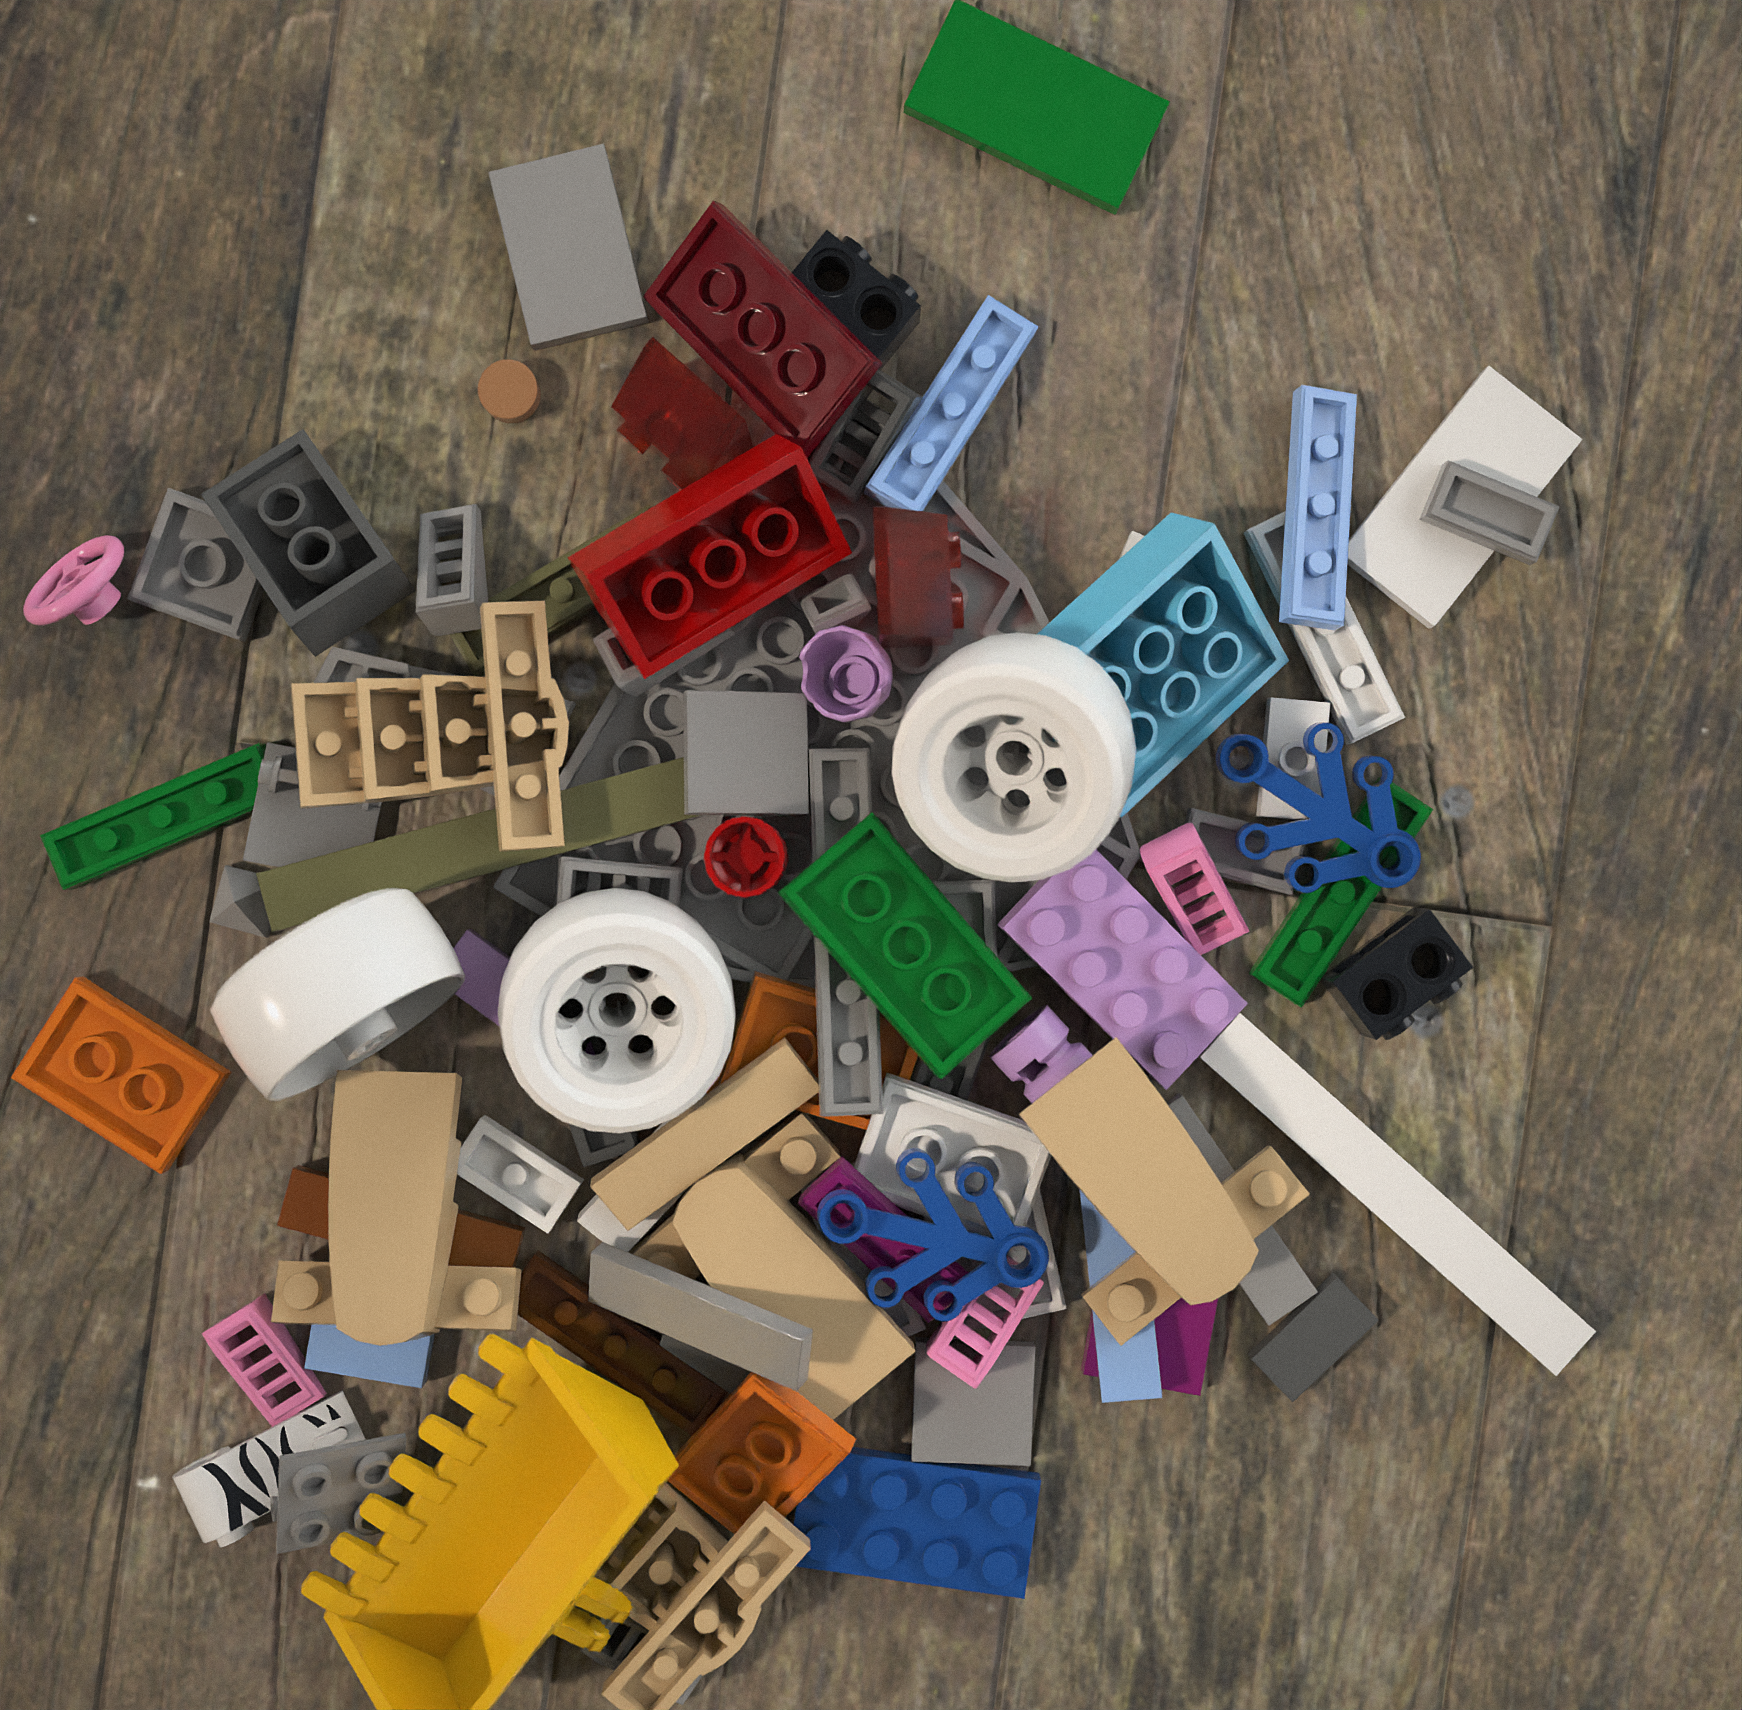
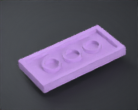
(1124, 966)

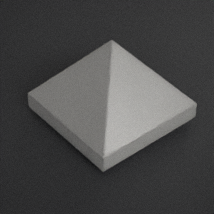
(835, 604)
(240, 903)

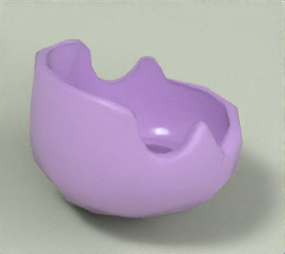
(845, 673)

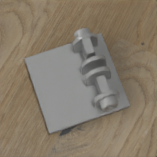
(285, 833)
(325, 1488)

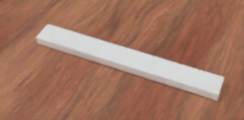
(1397, 1194)

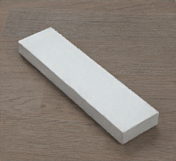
(1337, 658)

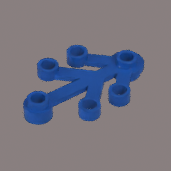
(1326, 815)
(943, 1240)

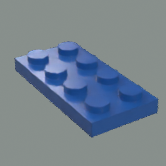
(923, 1522)

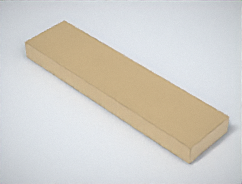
(706, 1134)

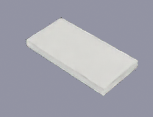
(1488, 431)

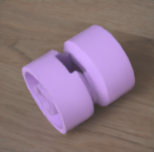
(1038, 1053)

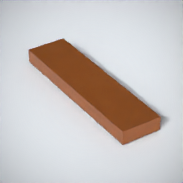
(475, 1242)

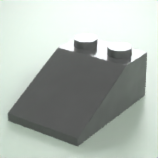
(308, 543)

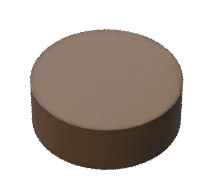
(509, 391)

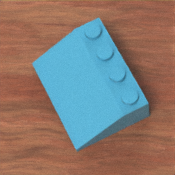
(1175, 639)

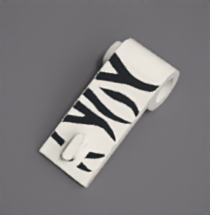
(236, 1483)

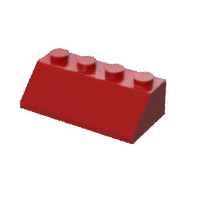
(711, 554)

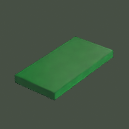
(1035, 106)
(905, 945)

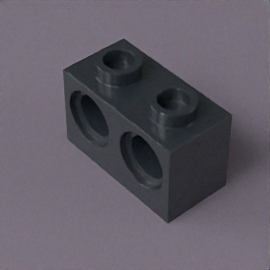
(863, 291)
(1389, 960)

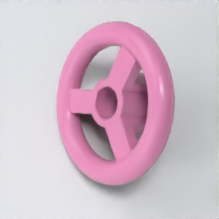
(75, 587)

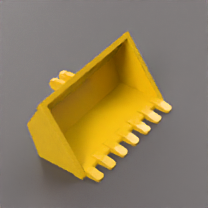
(496, 1534)

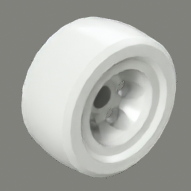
(1025, 693)
(336, 991)
(617, 1087)

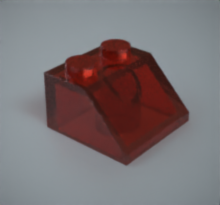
(677, 417)
(914, 578)

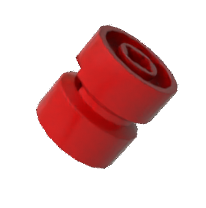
(746, 856)

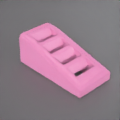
(1178, 857)
(987, 1349)
(236, 1359)

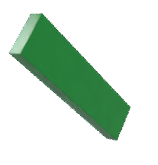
(155, 819)
(1325, 918)

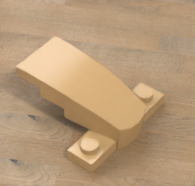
(447, 733)
(1155, 1191)
(394, 1221)
(767, 1253)
(692, 1593)

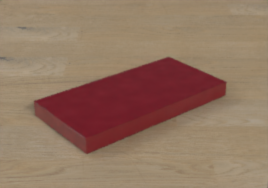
(761, 329)

